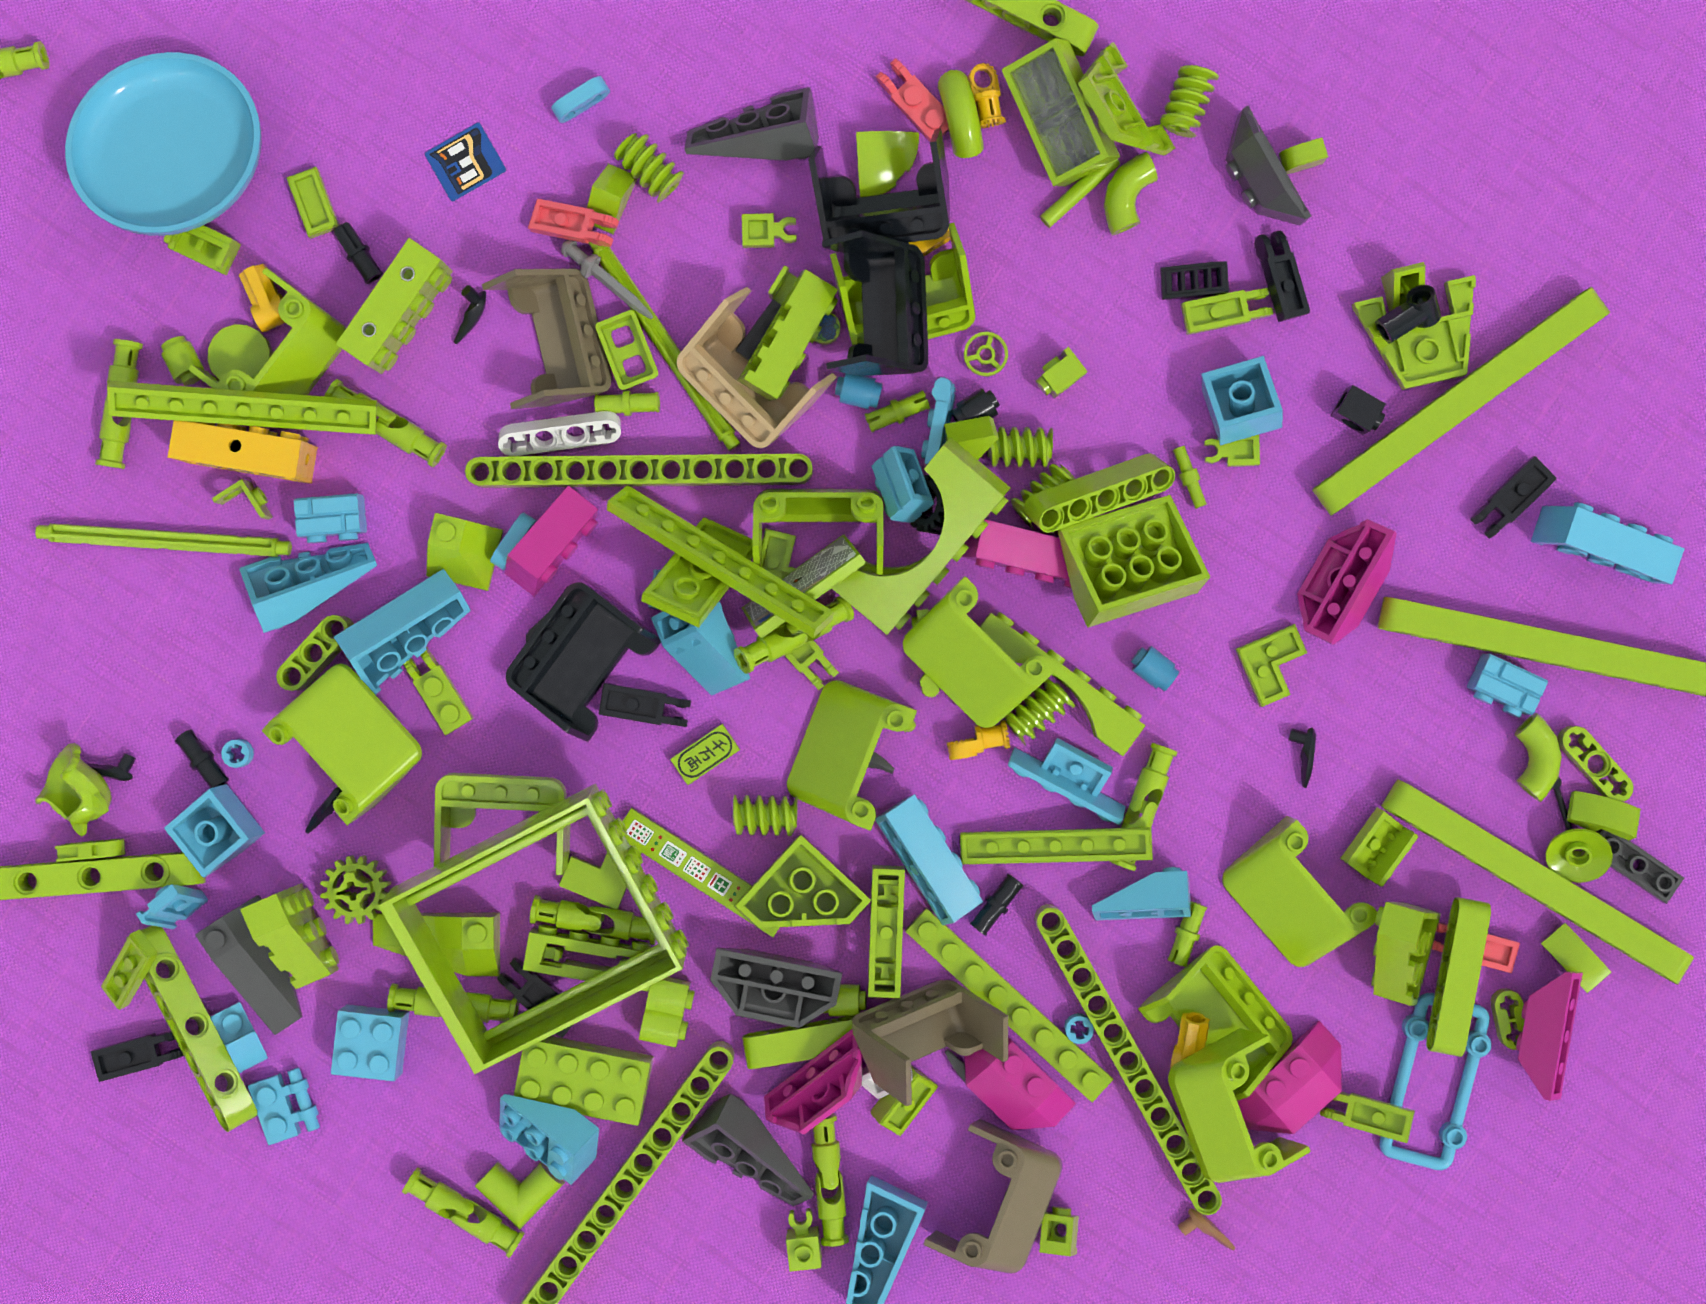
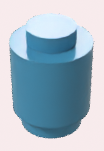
(858, 391)
(1154, 668)

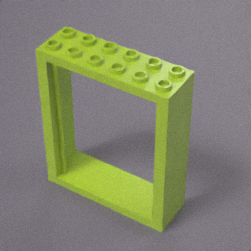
(489, 1047)

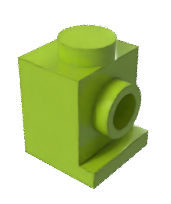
(1061, 374)
(1051, 1241)

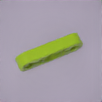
(1587, 740)

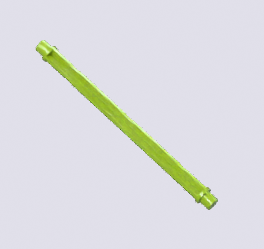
(666, 347)
(163, 539)

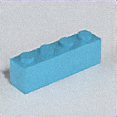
(929, 860)

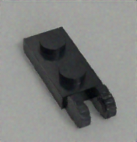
(1282, 276)
(1515, 495)
(640, 705)
(533, 992)
(132, 1056)

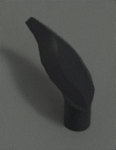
(473, 313)
(1307, 754)
(120, 772)
(323, 811)

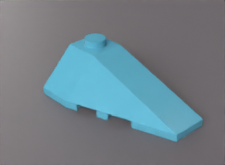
(293, 587)

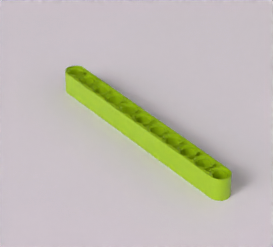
(1461, 401)
(624, 464)
(1543, 646)
(1537, 881)
(1132, 1073)
(634, 1172)

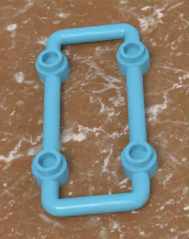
(1451, 1132)

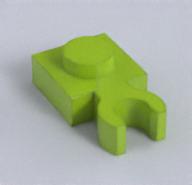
(760, 230)
(1238, 453)

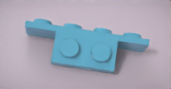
(1071, 775)

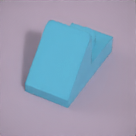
(239, 1037)

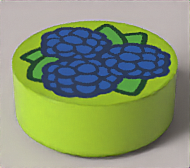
(830, 330)

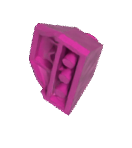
(1345, 580)
(1548, 1033)
(1297, 1084)
(817, 1087)
(1016, 1089)

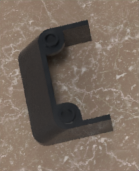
(898, 215)
(891, 303)

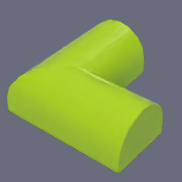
(516, 1199)

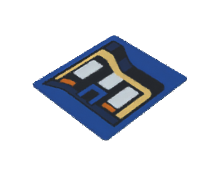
(465, 162)

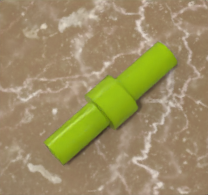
(1189, 477)

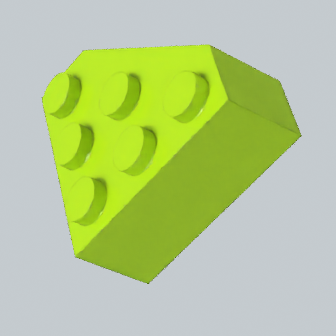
(802, 891)
(293, 935)
(1402, 950)

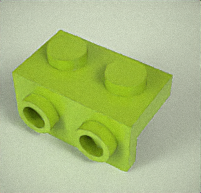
(1379, 847)

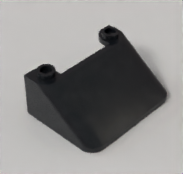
(574, 656)

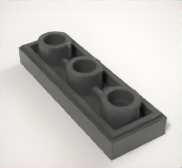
(1649, 875)

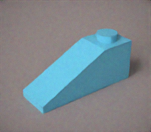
(1155, 896)

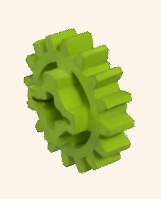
(354, 876)

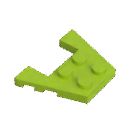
(1114, 107)
(1430, 352)

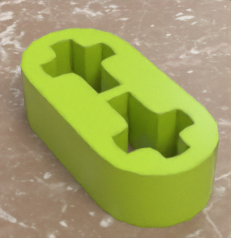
(1501, 1017)

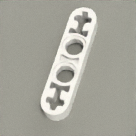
(558, 428)

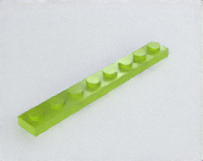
(241, 407)
(720, 561)
(1022, 1014)

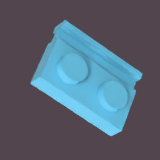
(172, 904)

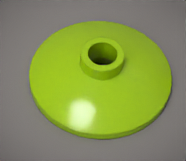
(1579, 865)

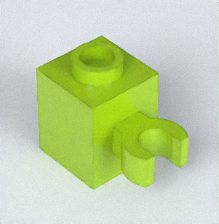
(803, 1243)

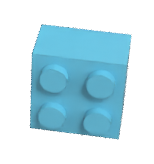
(1242, 400)
(369, 1042)

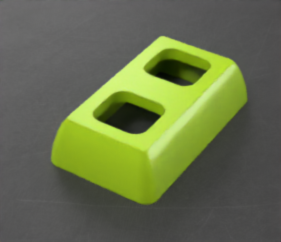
(617, 356)

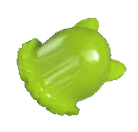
(75, 790)

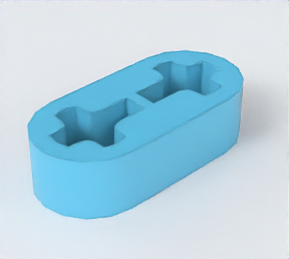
(580, 99)
(513, 536)

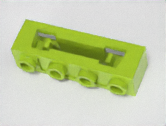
(886, 931)
(575, 941)

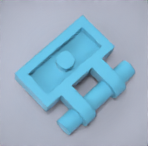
(275, 1108)

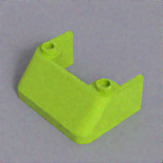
(947, 293)
(300, 356)
(818, 506)
(461, 793)
(1212, 1115)

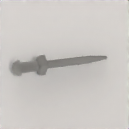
(590, 267)

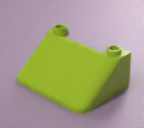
(968, 662)
(349, 739)
(840, 749)
(1288, 900)
(1231, 1001)

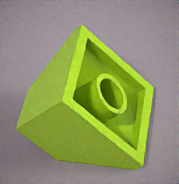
(462, 550)

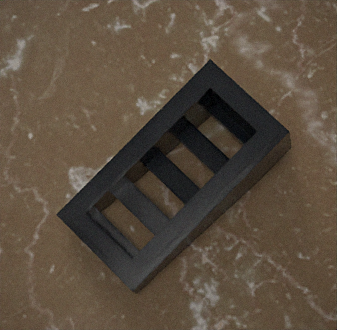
(1206, 268)

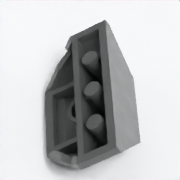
(1261, 173)
(774, 986)

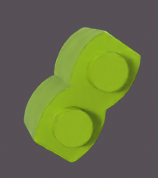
(665, 1012)

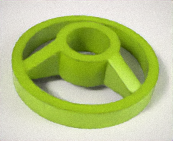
(992, 361)

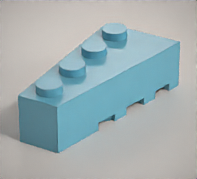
(1609, 542)
(402, 629)
(884, 1236)

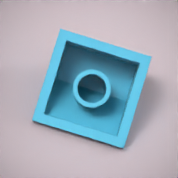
(214, 829)

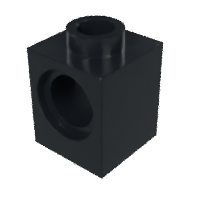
(1359, 410)

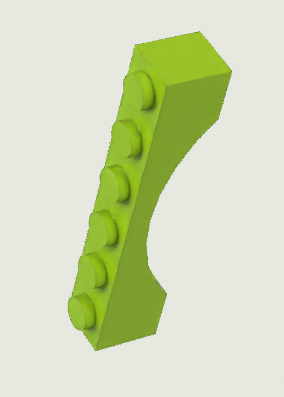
(1108, 721)

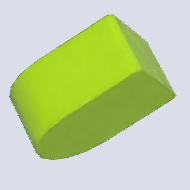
(1303, 156)

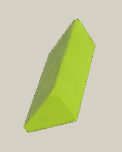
(897, 1116)

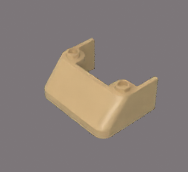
(715, 366)

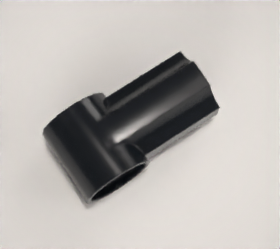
(1418, 311)

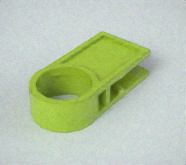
(90, 850)

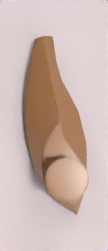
(1206, 1226)

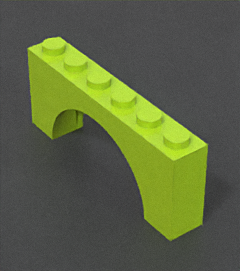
(968, 497)

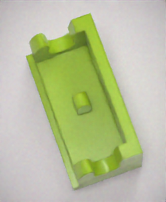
(205, 247)

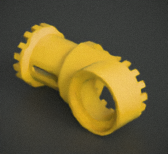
(987, 97)
(985, 738)

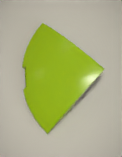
(884, 159)

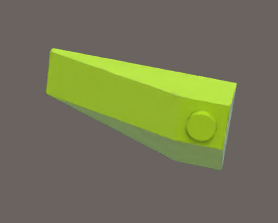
(465, 939)

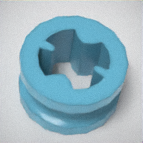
(228, 756)
(1086, 1023)

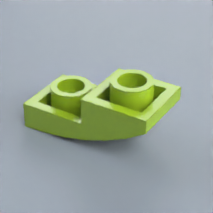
(1603, 813)
(1576, 956)

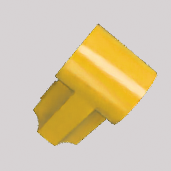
(262, 296)
(1191, 1036)

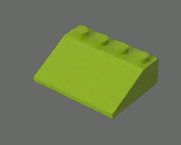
(1131, 560)

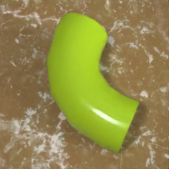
(961, 114)
(1123, 192)
(1543, 757)

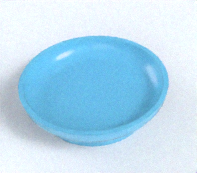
(163, 144)

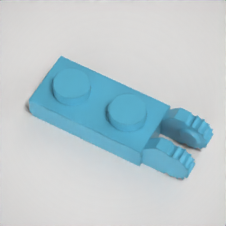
(945, 397)

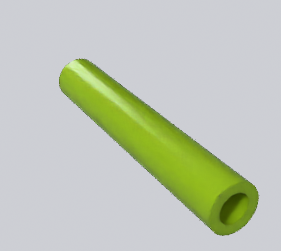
(1076, 193)

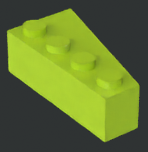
(788, 336)

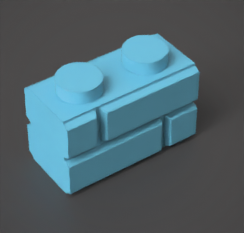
(902, 484)
(330, 517)
(1507, 685)

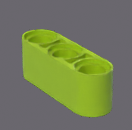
(301, 656)

